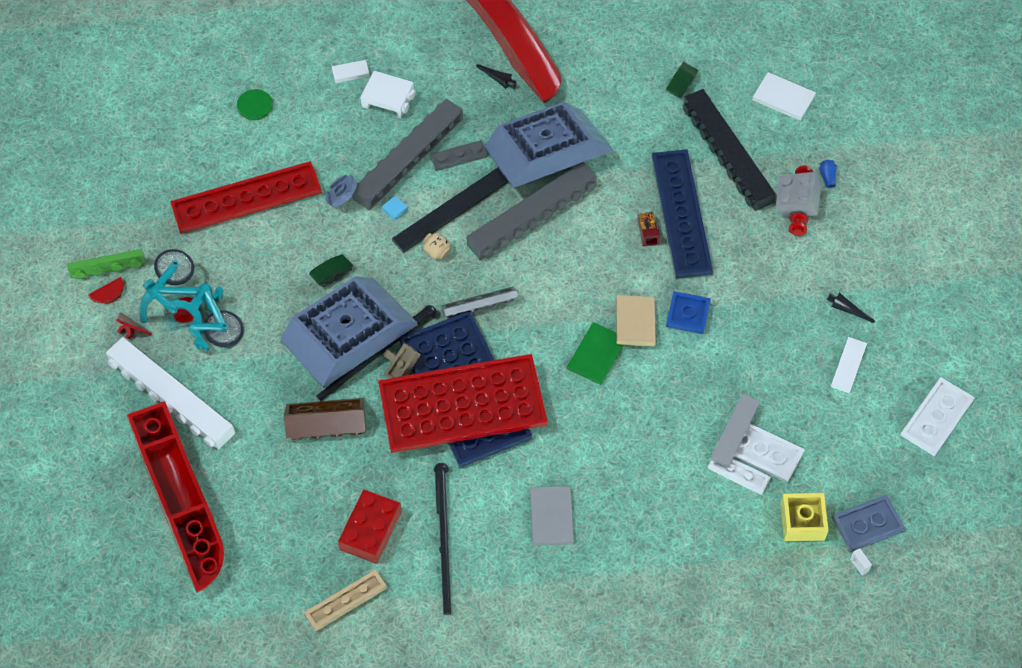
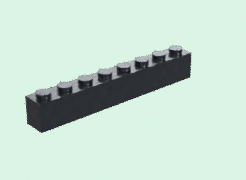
(728, 150)

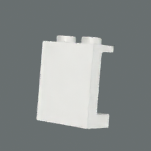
(388, 93)

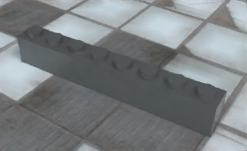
(407, 154)
(531, 211)

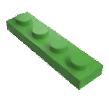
(106, 263)

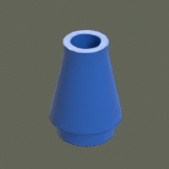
(828, 173)

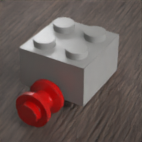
(798, 198)

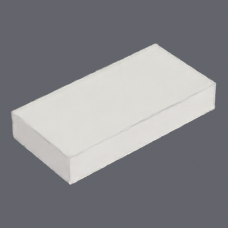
(350, 71)

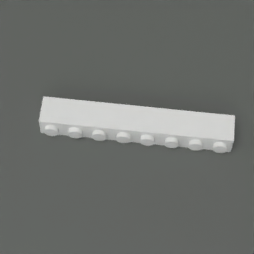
(164, 387)

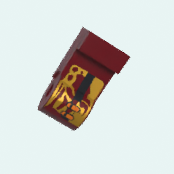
(648, 228)

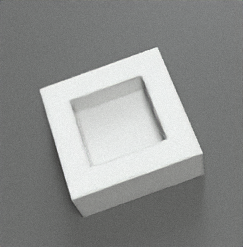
(860, 561)

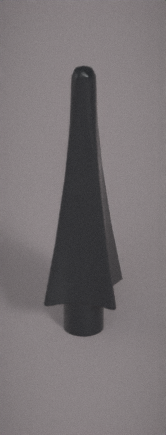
(502, 78)
(843, 304)

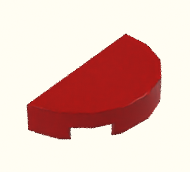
(108, 293)

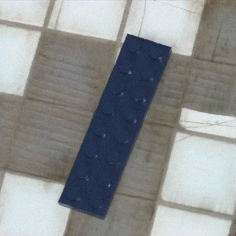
(681, 214)

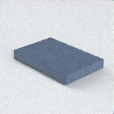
(868, 523)

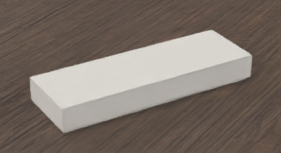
(848, 365)
(742, 475)

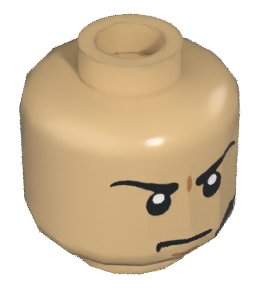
(436, 246)

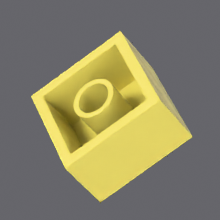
(804, 517)

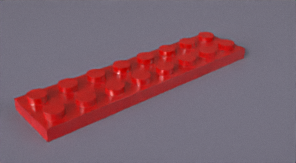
(245, 197)

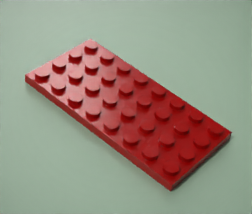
(462, 403)

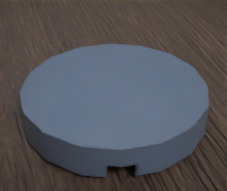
(341, 190)

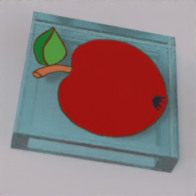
(182, 318)

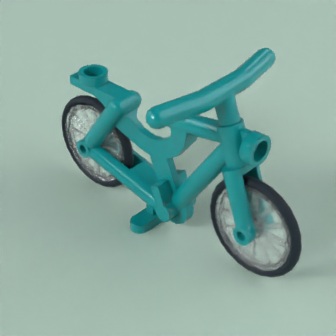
(176, 268)

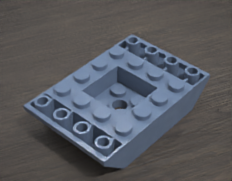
(545, 143)
(335, 348)

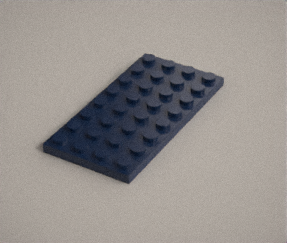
(452, 345)

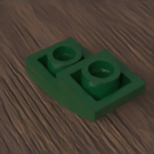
(682, 79)
(327, 271)

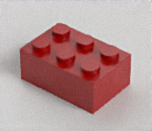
(370, 526)

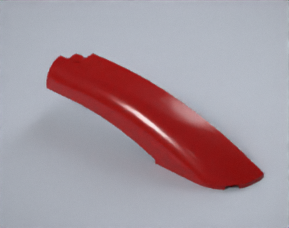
(178, 493)

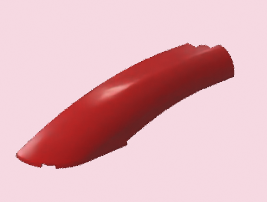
(520, 46)

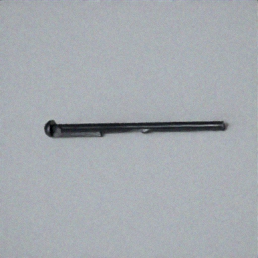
(420, 317)
(441, 506)

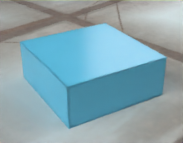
(394, 208)

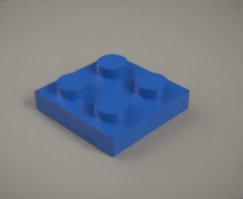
(688, 312)

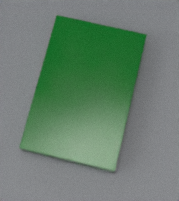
(595, 354)

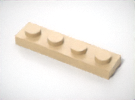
(345, 600)

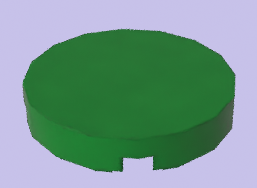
(254, 104)

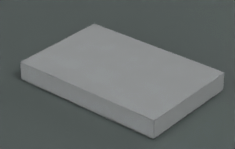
(551, 516)

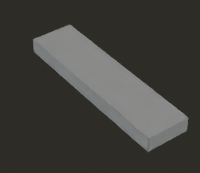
(735, 430)

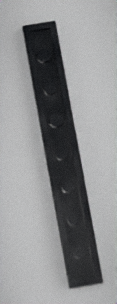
(450, 210)

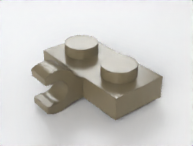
(401, 362)

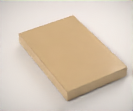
(635, 320)

